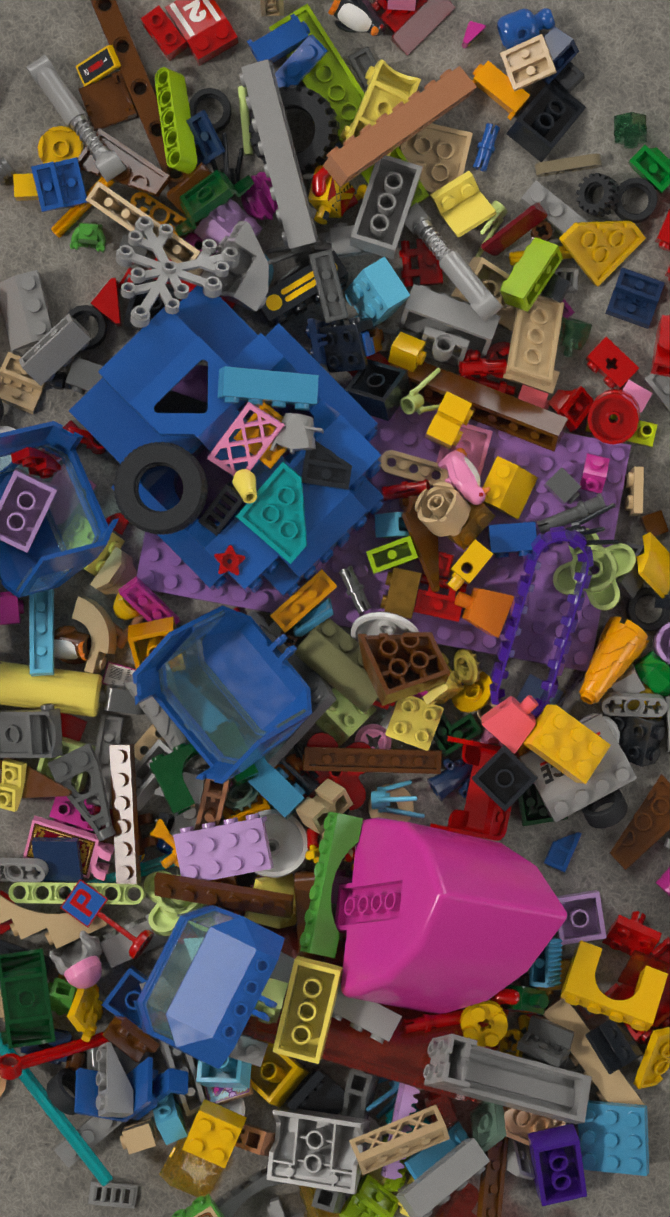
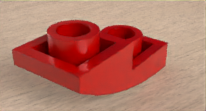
(37, 462)

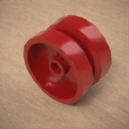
(627, 420)

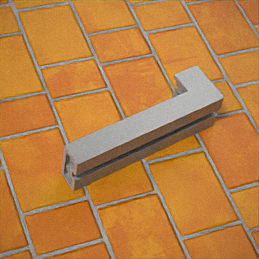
(506, 1079)

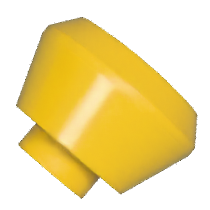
(123, 609)

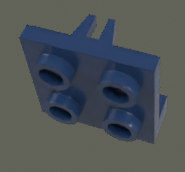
(313, 333)

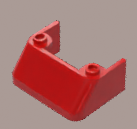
(481, 814)

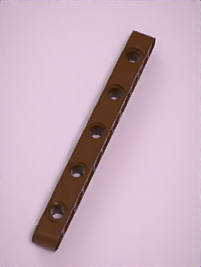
(134, 76)

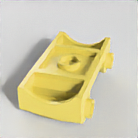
(384, 92)

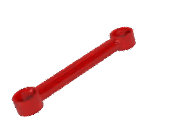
(19, 1063)

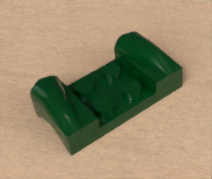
(25, 999)

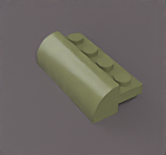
(339, 662)

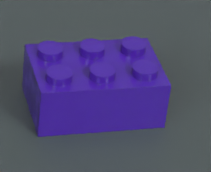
(557, 1164)

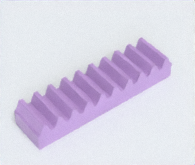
(401, 1110)

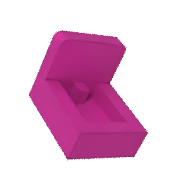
(594, 473)

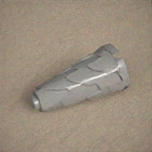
(158, 717)

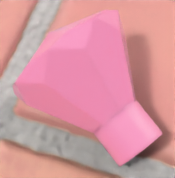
(489, 738)

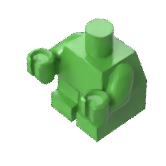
(87, 235)
(61, 995)

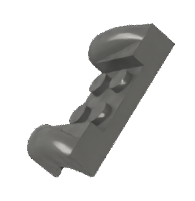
(31, 733)

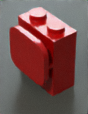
(661, 353)

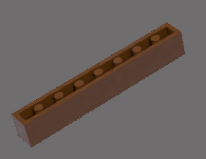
(492, 406)

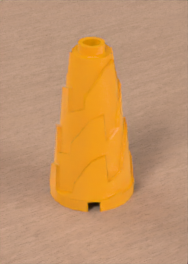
(614, 654)

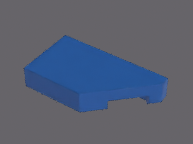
(562, 851)

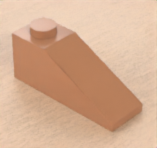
(212, 802)
(255, 1139)

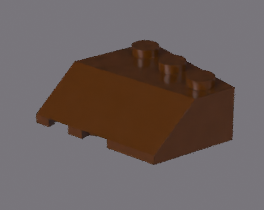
(402, 664)

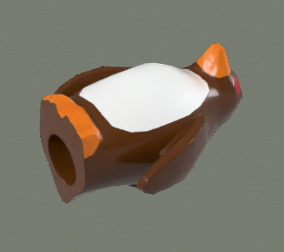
(71, 645)

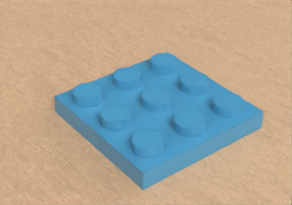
(615, 1138)

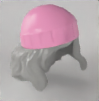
(80, 961)

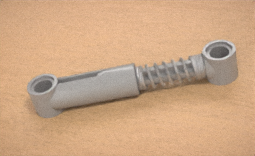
(74, 116)
(453, 265)

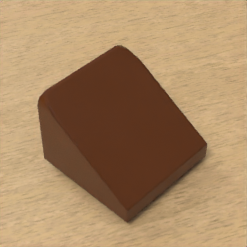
(654, 523)

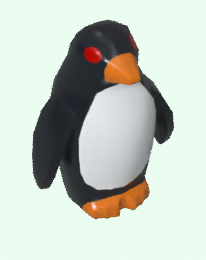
(357, 17)

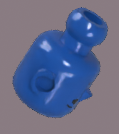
(523, 25)

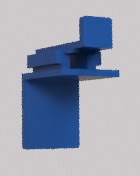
(147, 1089)

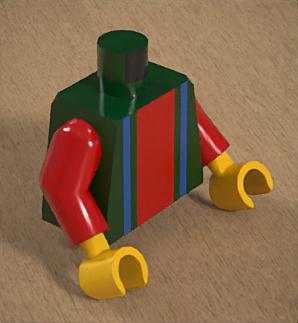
(523, 1001)

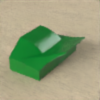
(652, 166)
(654, 673)

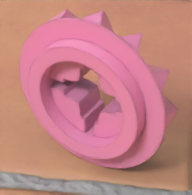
(374, 730)

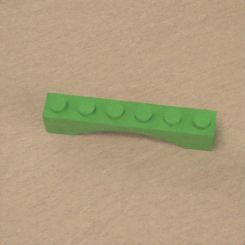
(320, 930)

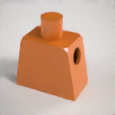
(485, 609)

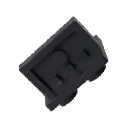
(613, 1045)

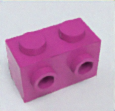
(65, 812)

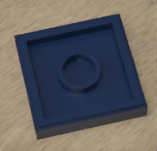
(61, 857)

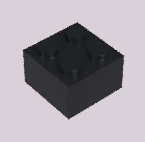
(504, 777)

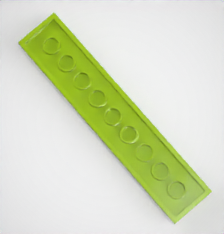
(338, 85)

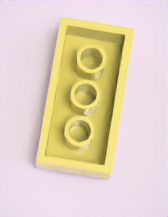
(308, 1009)

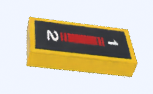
(98, 65)

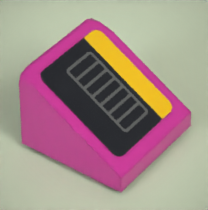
(472, 32)

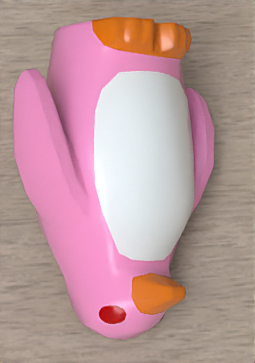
(464, 476)

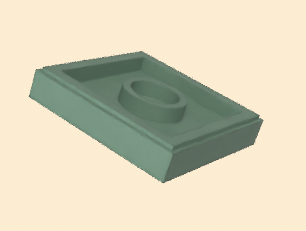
(488, 1124)

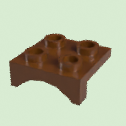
(107, 102)

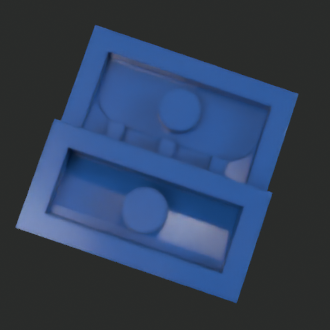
(59, 184)

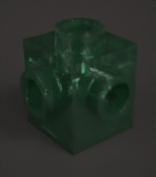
(630, 129)

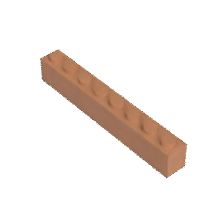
(398, 126)

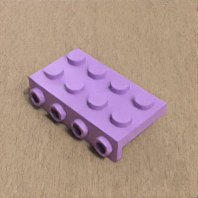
(224, 849)

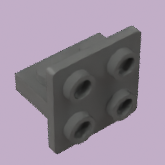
(546, 1042)

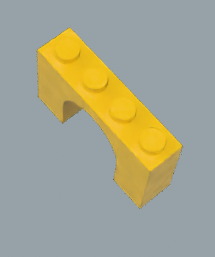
(582, 990)

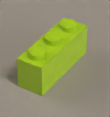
(531, 274)

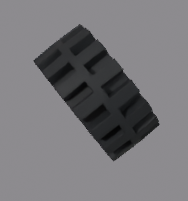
(609, 198)

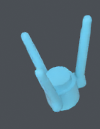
(380, 800)

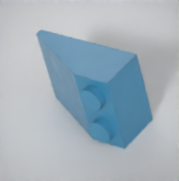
(423, 1160)

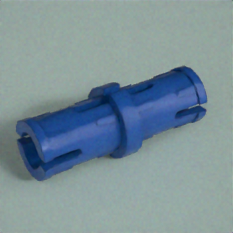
(486, 147)

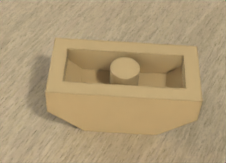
(114, 573)

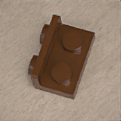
(129, 1038)

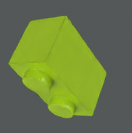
(391, 555)

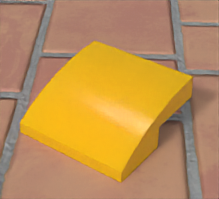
(655, 565)

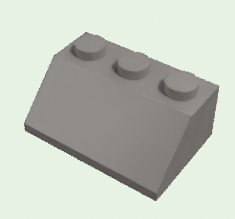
(24, 309)

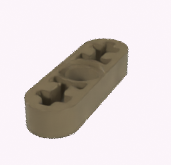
(575, 164)

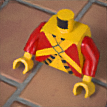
(330, 198)

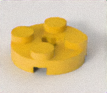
(488, 1035)

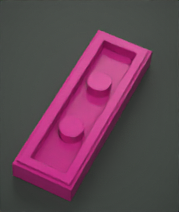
(145, 601)

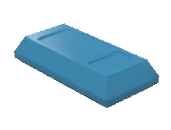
(314, 618)

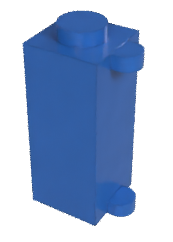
(280, 41)

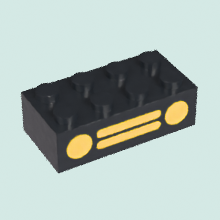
(296, 294)

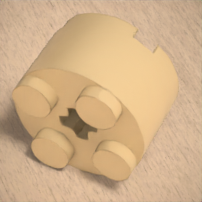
(442, 509)

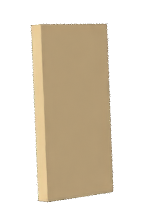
(535, 341)

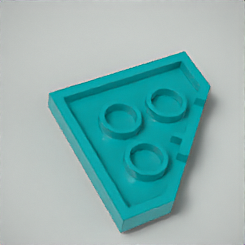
(279, 513)

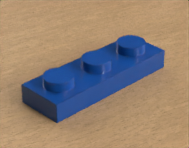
(300, 62)

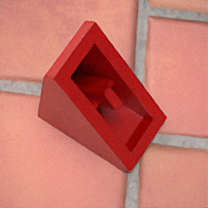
(108, 302)

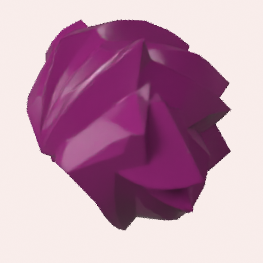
(258, 199)

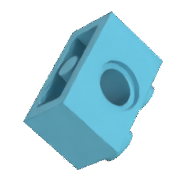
(170, 1119)

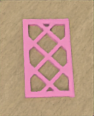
(239, 423)

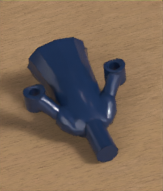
(456, 774)

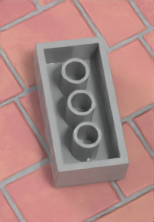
(385, 206)

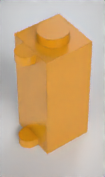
(499, 88)

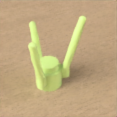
(495, 221)
(415, 401)

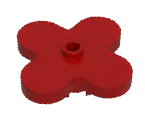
(347, 780)

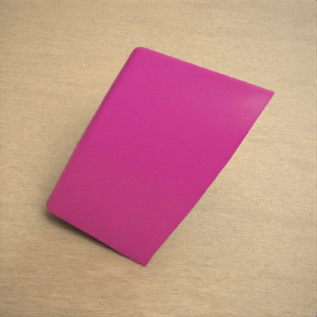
(439, 917)

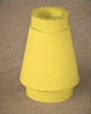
(245, 484)

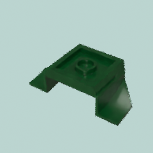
(207, 196)

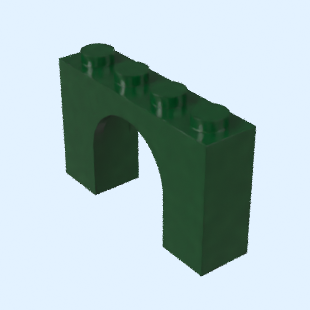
(169, 776)

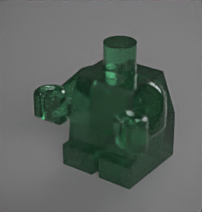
(573, 334)

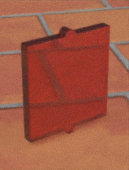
(636, 963)

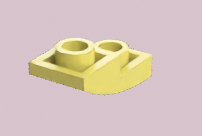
(12, 784)

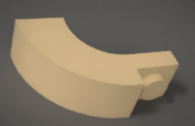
(100, 629)

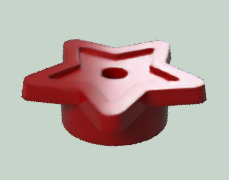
(224, 565)

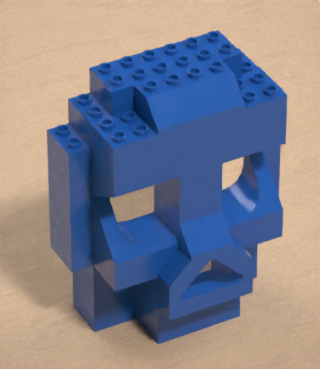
(123, 417)

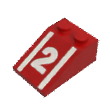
(202, 27)

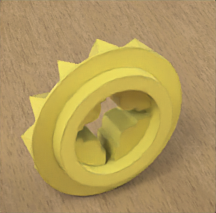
(468, 672)

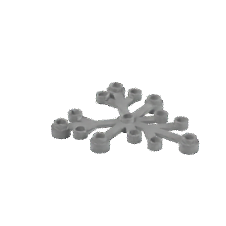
(168, 270)

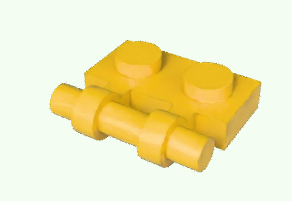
(86, 1012)

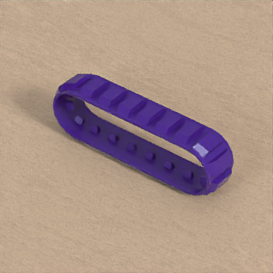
(576, 600)

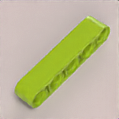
(173, 113)

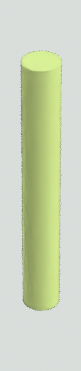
(245, 120)

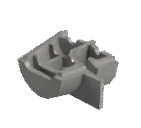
(296, 434)

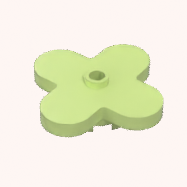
(603, 589)
(163, 916)

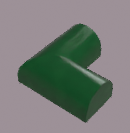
(465, 728)
(533, 808)

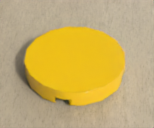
(50, 148)

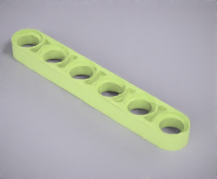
(54, 889)

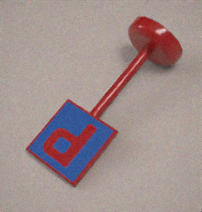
(86, 903)

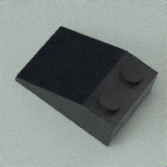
(546, 120)

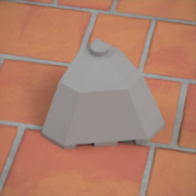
(249, 280)

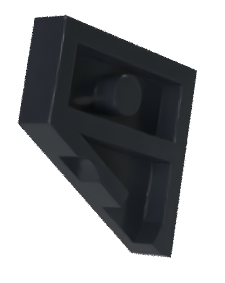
(325, 469)

